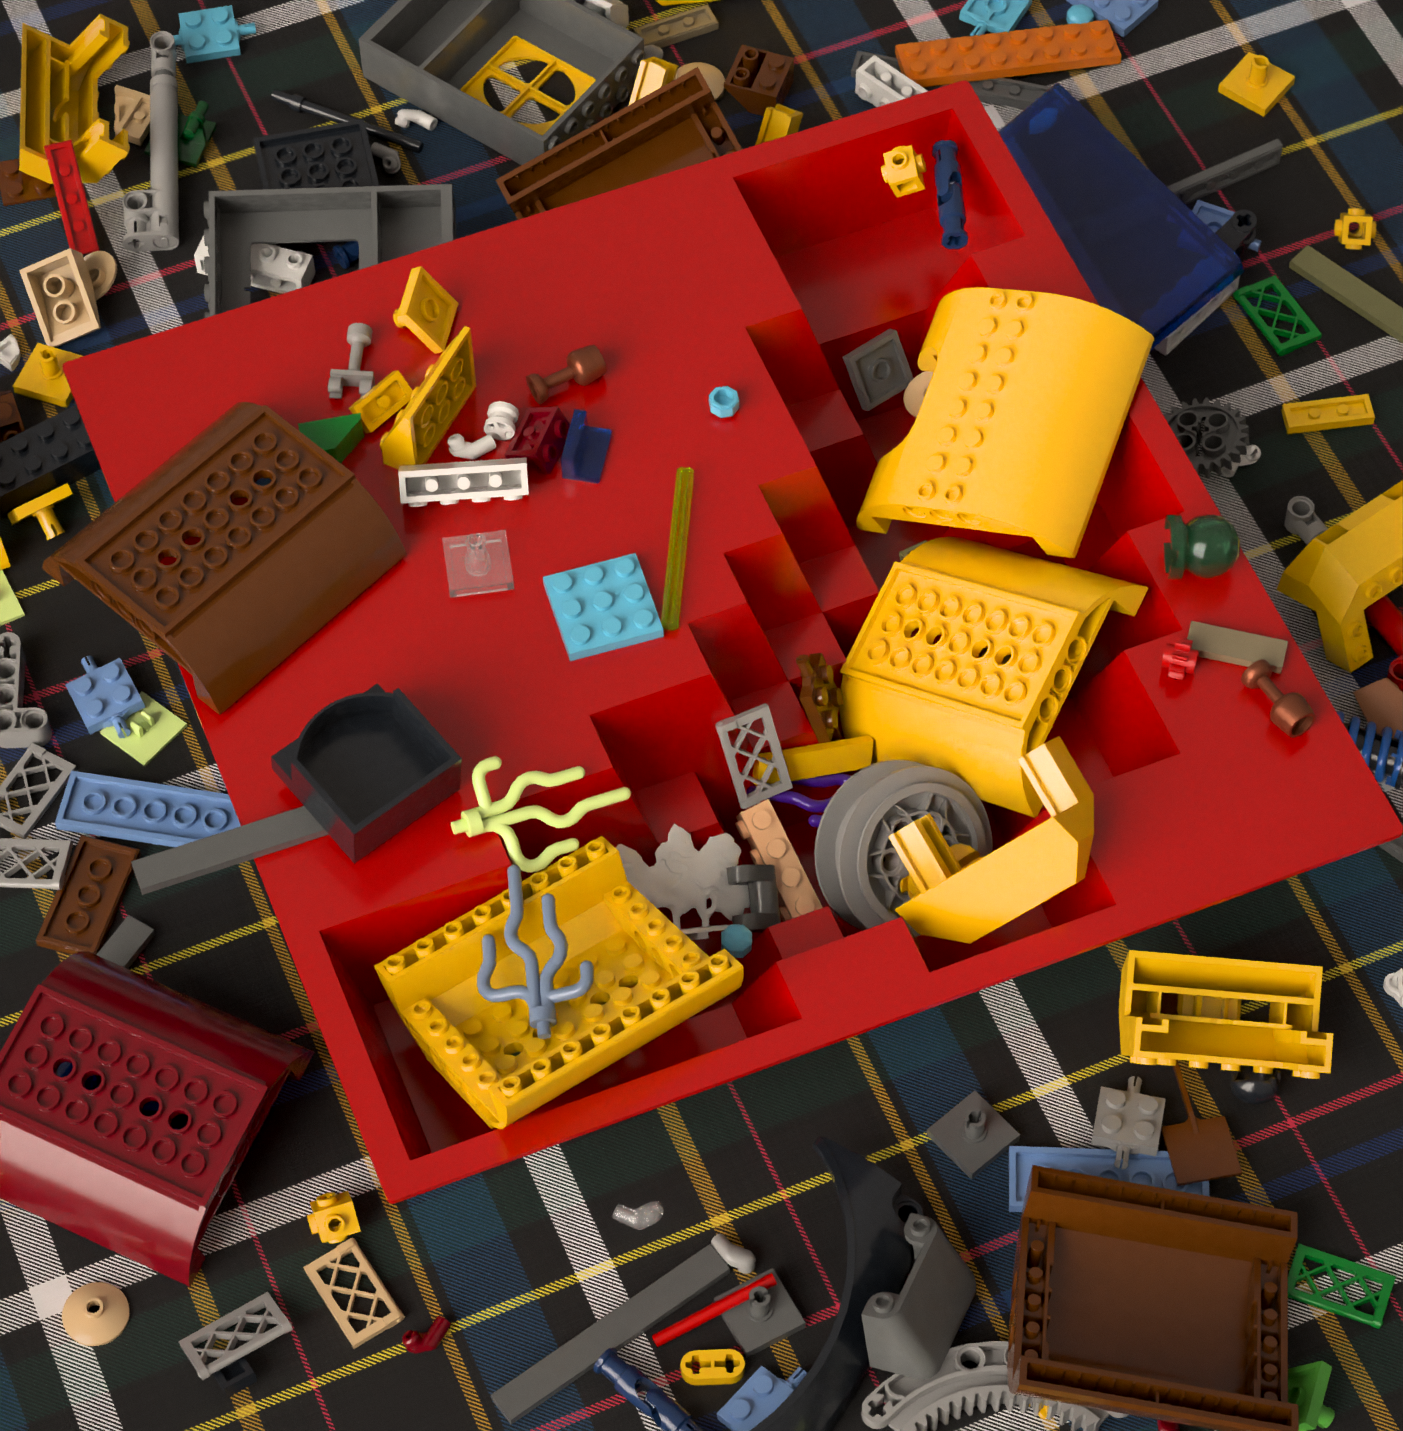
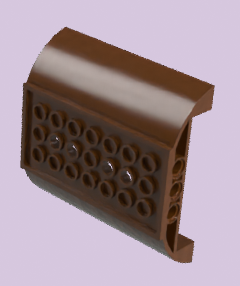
(262, 568)

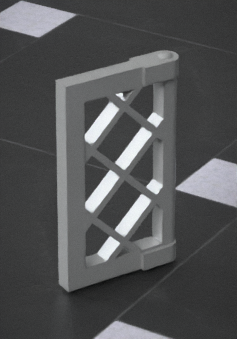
(54, 787)
(763, 789)
(39, 847)
(216, 1329)

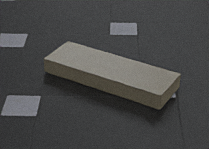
(678, 27)
(1236, 646)

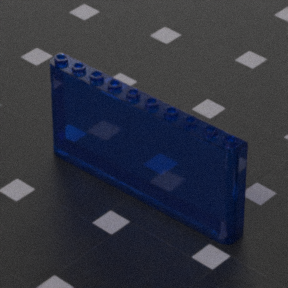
(1116, 218)

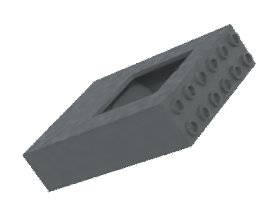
(380, 218)

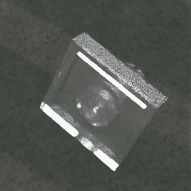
(478, 563)

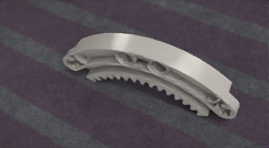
(920, 1403)

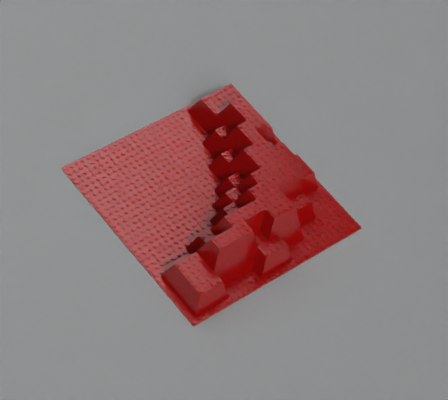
(688, 284)

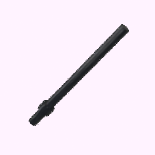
(299, 104)

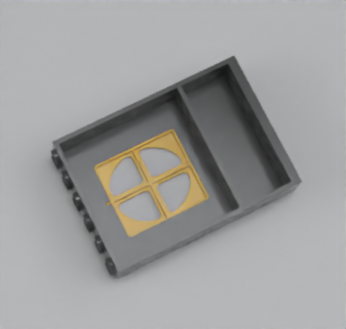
(447, 49)

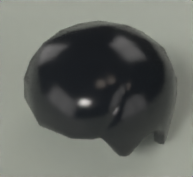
(1255, 1087)

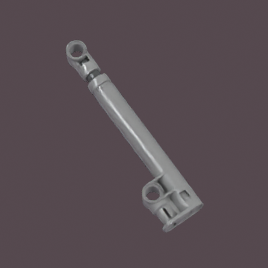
(158, 209)

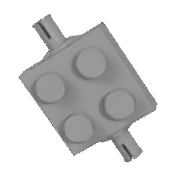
(1128, 1122)

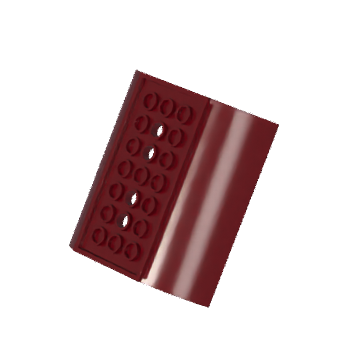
(92, 1153)

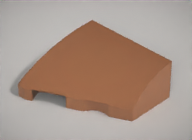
(1382, 704)

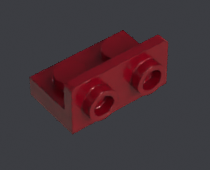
(540, 437)

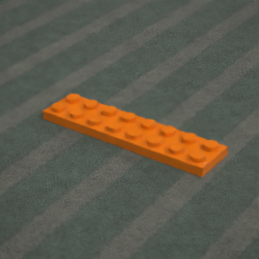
(1009, 53)

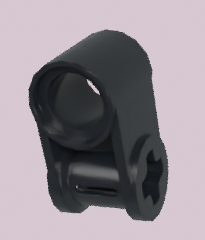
(1239, 231)

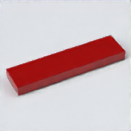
(71, 197)

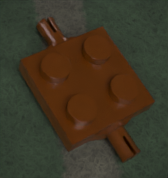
(820, 696)

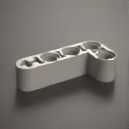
(13, 715)

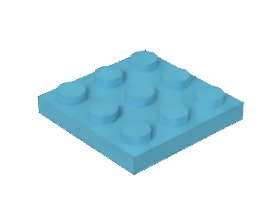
(603, 607)

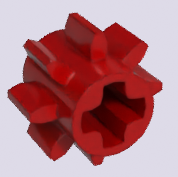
(1180, 658)

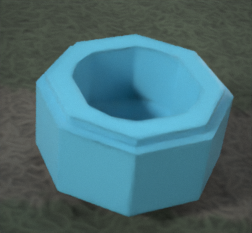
(1079, 14)
(724, 401)
(736, 940)

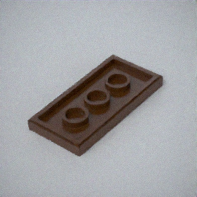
(89, 897)

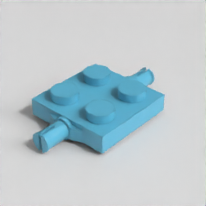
(993, 15)
(211, 34)

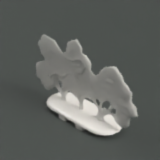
(688, 878)

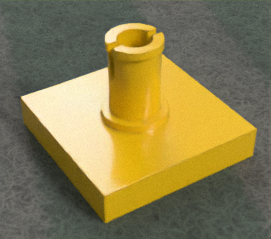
(1256, 83)
(426, 310)
(44, 376)
(42, 509)

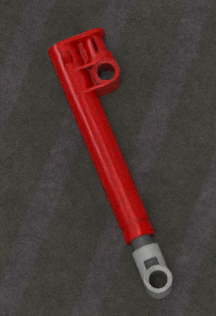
(1381, 614)

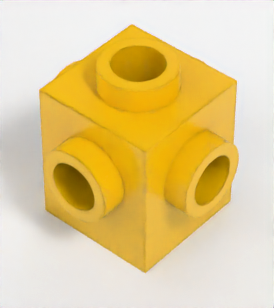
(904, 170)
(1362, 236)
(333, 1217)

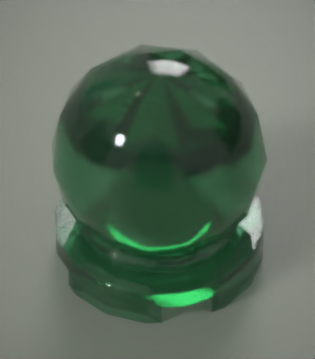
(1202, 546)

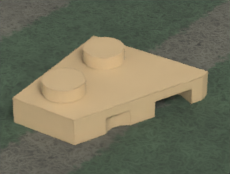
(132, 114)

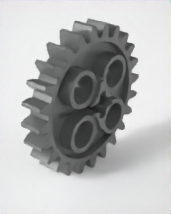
(1223, 438)

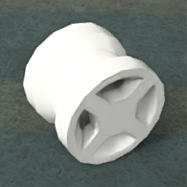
(501, 420)

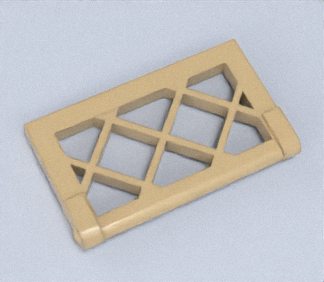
(342, 1317)

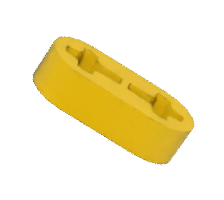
(712, 1366)

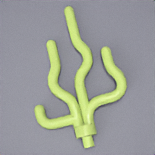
(491, 815)

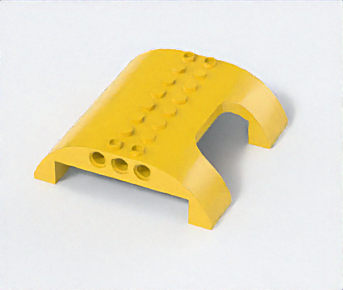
(1013, 417)

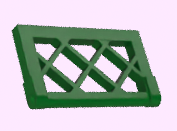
(1257, 291)
(1359, 1271)

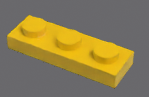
(1328, 414)

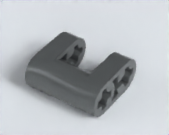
(762, 895)

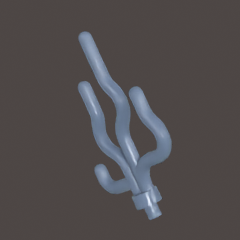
(539, 991)

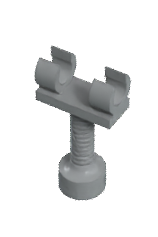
(358, 336)

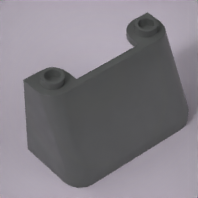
(916, 1329)

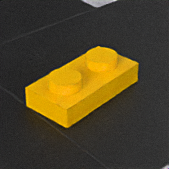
(382, 401)

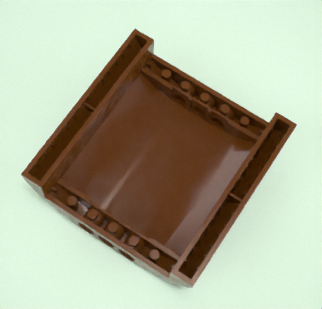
(642, 141)
(1152, 1303)

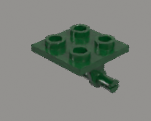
(193, 135)

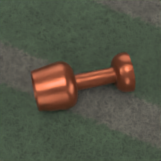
(582, 365)
(1289, 711)

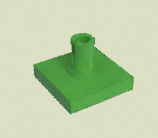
(1307, 1389)

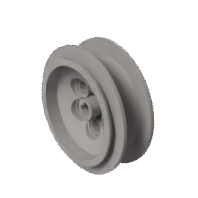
(863, 815)

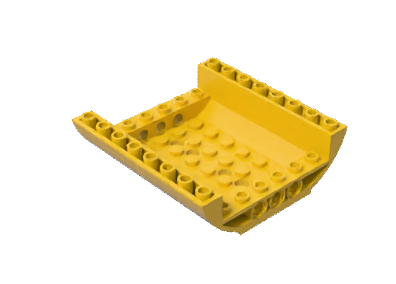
(942, 699)
(603, 923)

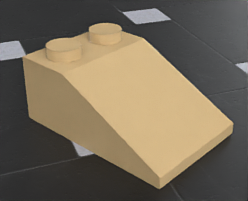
(62, 297)

